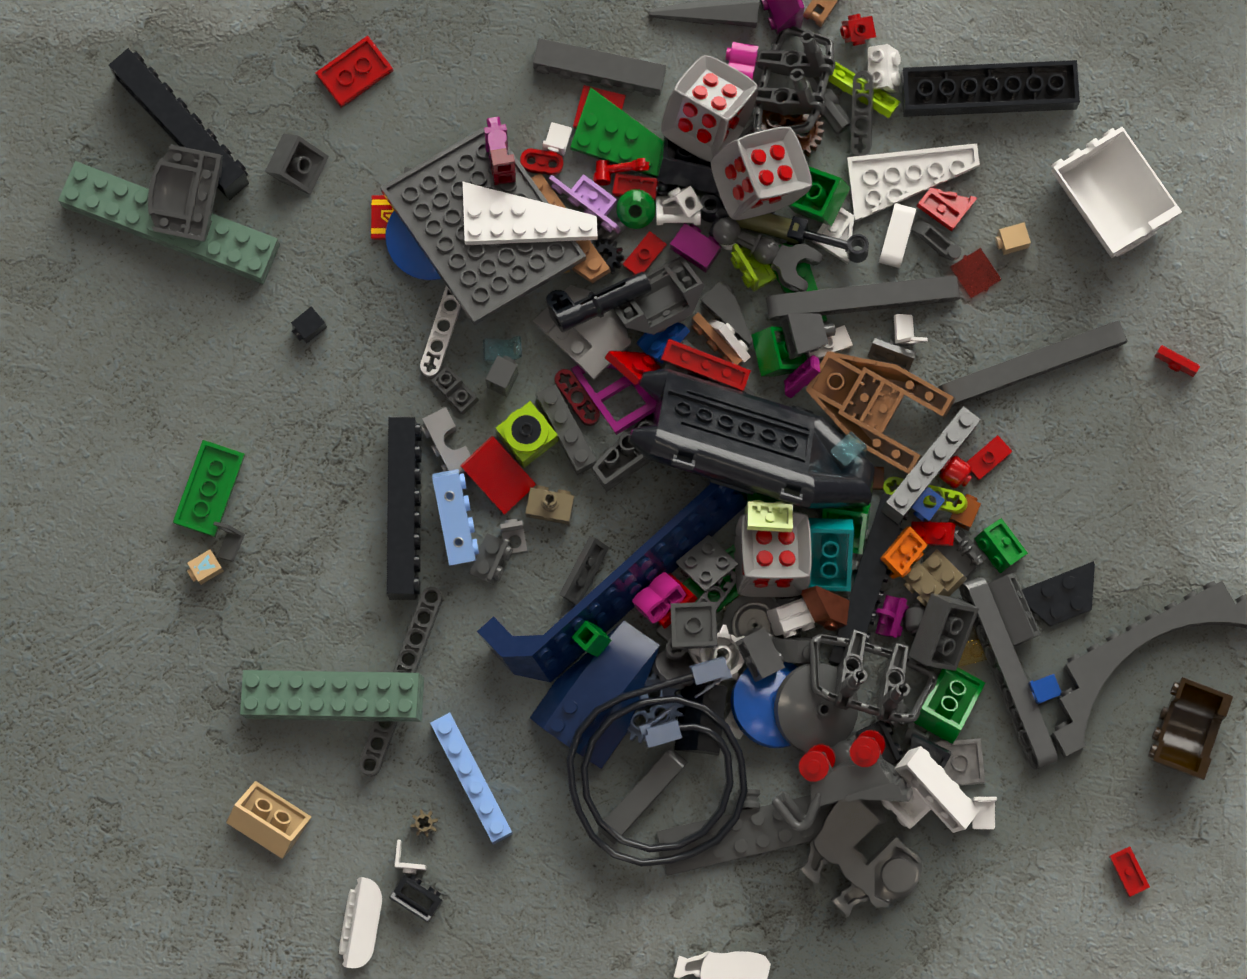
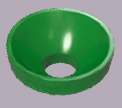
(639, 198)

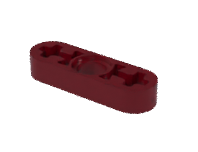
(563, 387)

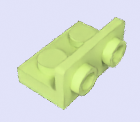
(769, 516)

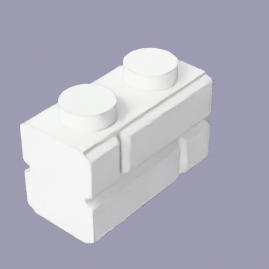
(790, 617)

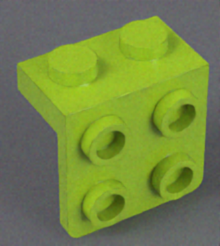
(754, 274)

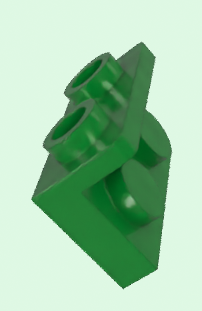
(1000, 545)

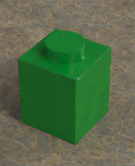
(592, 638)

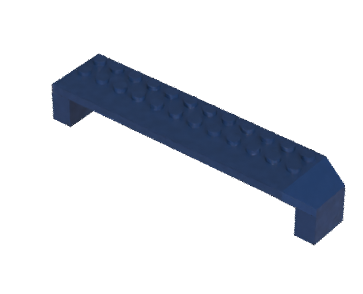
(550, 654)

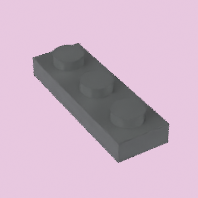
(584, 570)

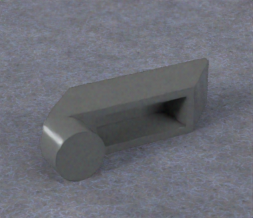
(936, 240)

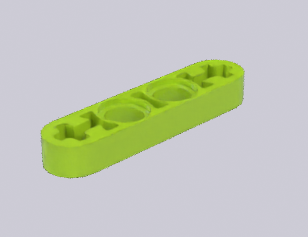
(952, 495)

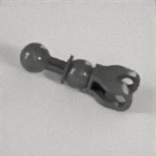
(767, 251)

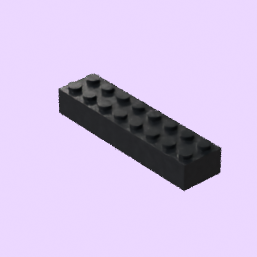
(990, 88)
(175, 118)
(402, 508)

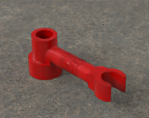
(604, 171)

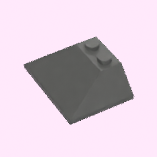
(670, 301)

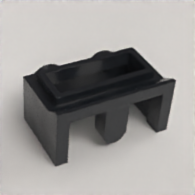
(410, 905)

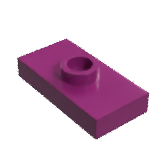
(802, 376)

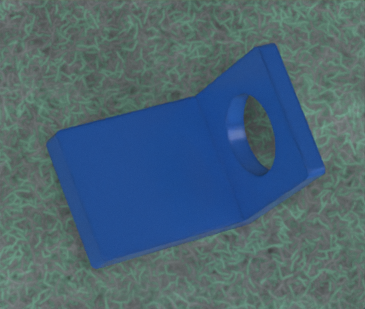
(923, 512)
(1045, 688)

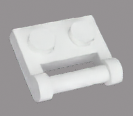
(673, 213)

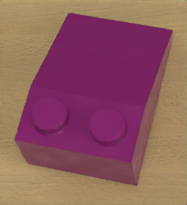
(784, 13)

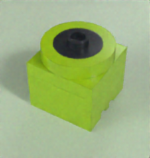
(526, 434)

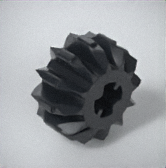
(614, 256)

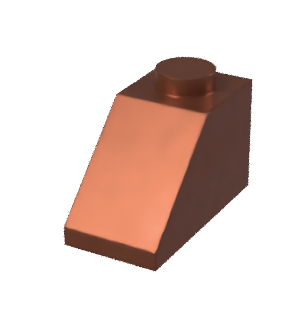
(826, 607)

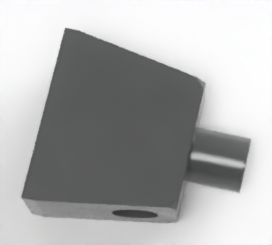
(805, 333)

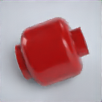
(956, 472)

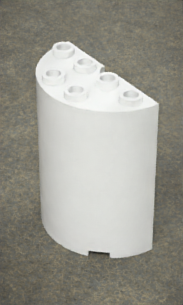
(1116, 191)

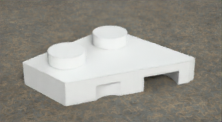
(841, 229)
(727, 333)

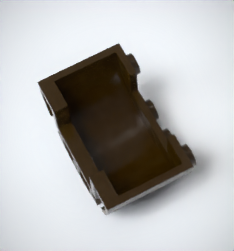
(1189, 727)

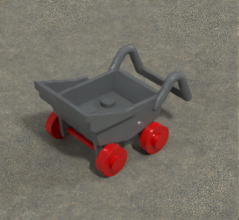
(861, 777)

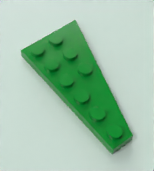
(614, 135)

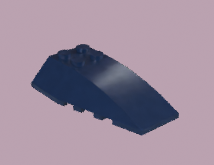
(593, 681)

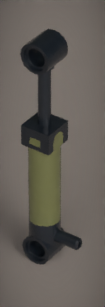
(781, 227)

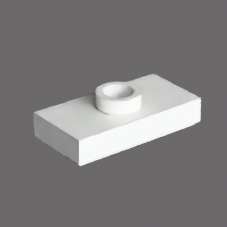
(835, 343)

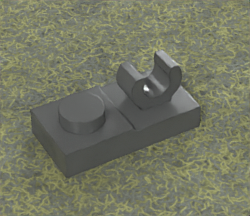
(891, 353)

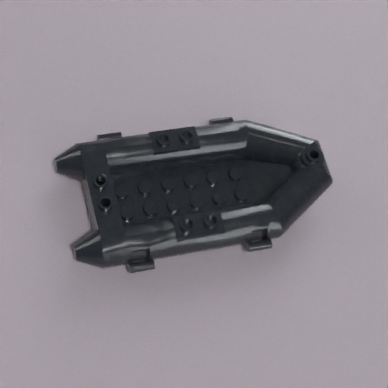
(749, 443)

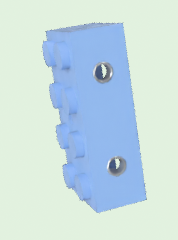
(454, 517)

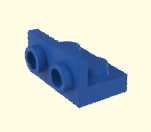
(654, 344)

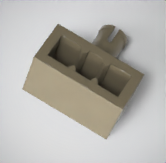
(550, 505)

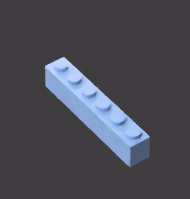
(471, 778)

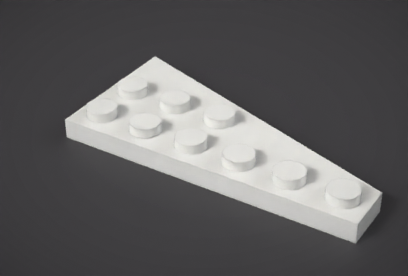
(893, 177)
(509, 218)

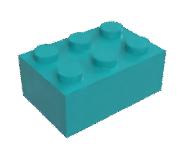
(831, 553)

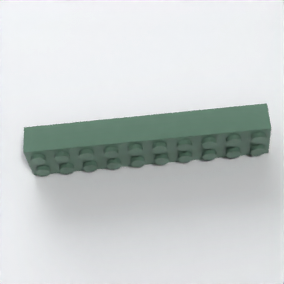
(126, 208)

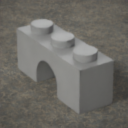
(438, 427)

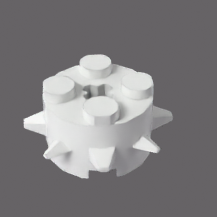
(727, 644)

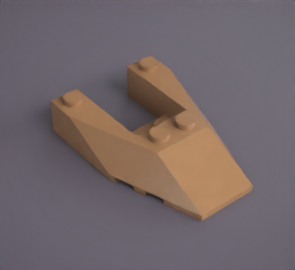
(864, 397)

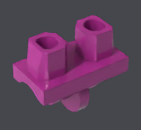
(891, 616)

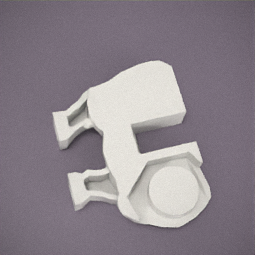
(724, 966)

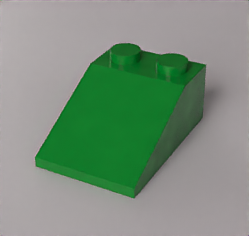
(950, 703)

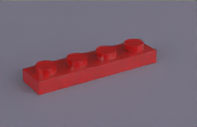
(705, 365)

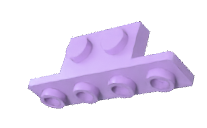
(590, 197)

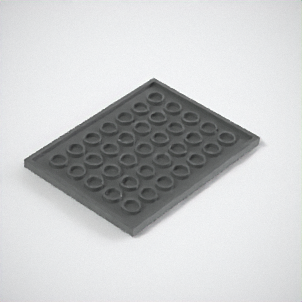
(483, 275)

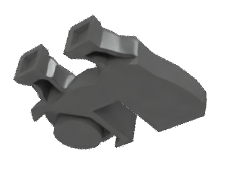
(881, 879)

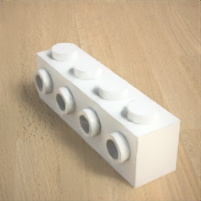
(937, 789)

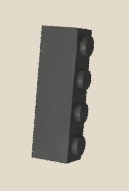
(566, 429)

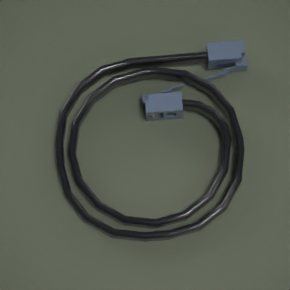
(654, 736)

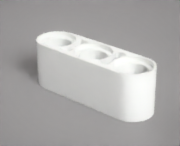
(897, 235)

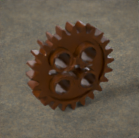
(808, 142)

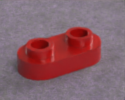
(542, 160)

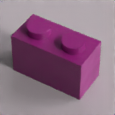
(695, 247)

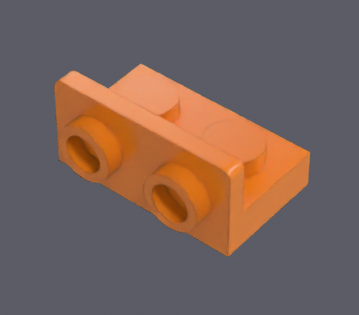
(903, 552)

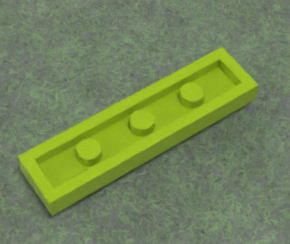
(882, 102)

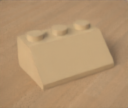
(268, 819)

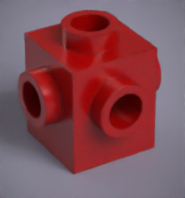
(857, 29)

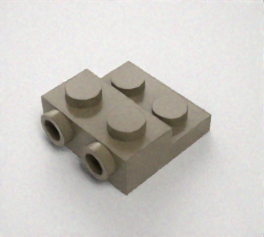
(933, 576)

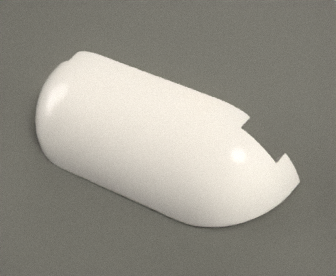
(360, 923)

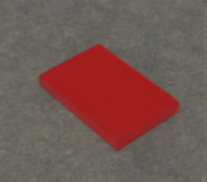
(354, 71)
(498, 475)

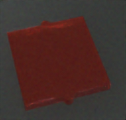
(975, 273)

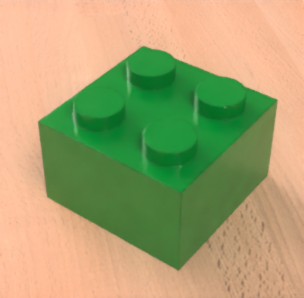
(823, 199)

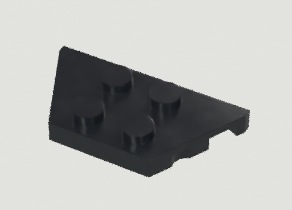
(1062, 595)

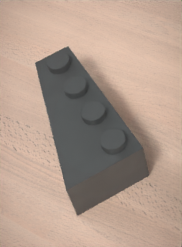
(621, 458)

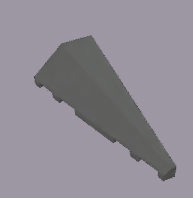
(711, 11)

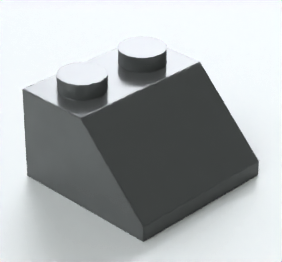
(296, 163)

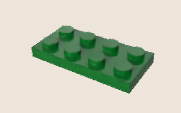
(209, 488)

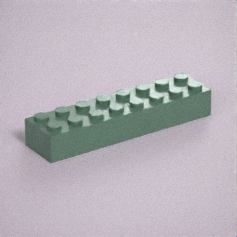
(332, 695)

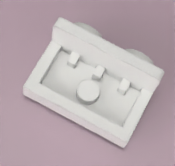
(884, 67)
(908, 812)

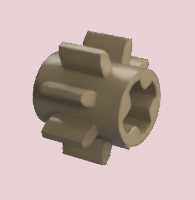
(422, 817)

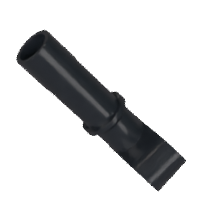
(596, 304)

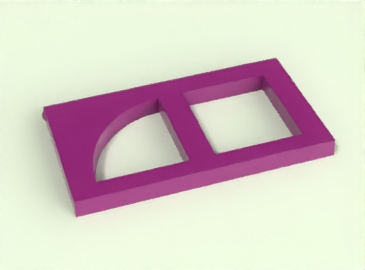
(611, 390)

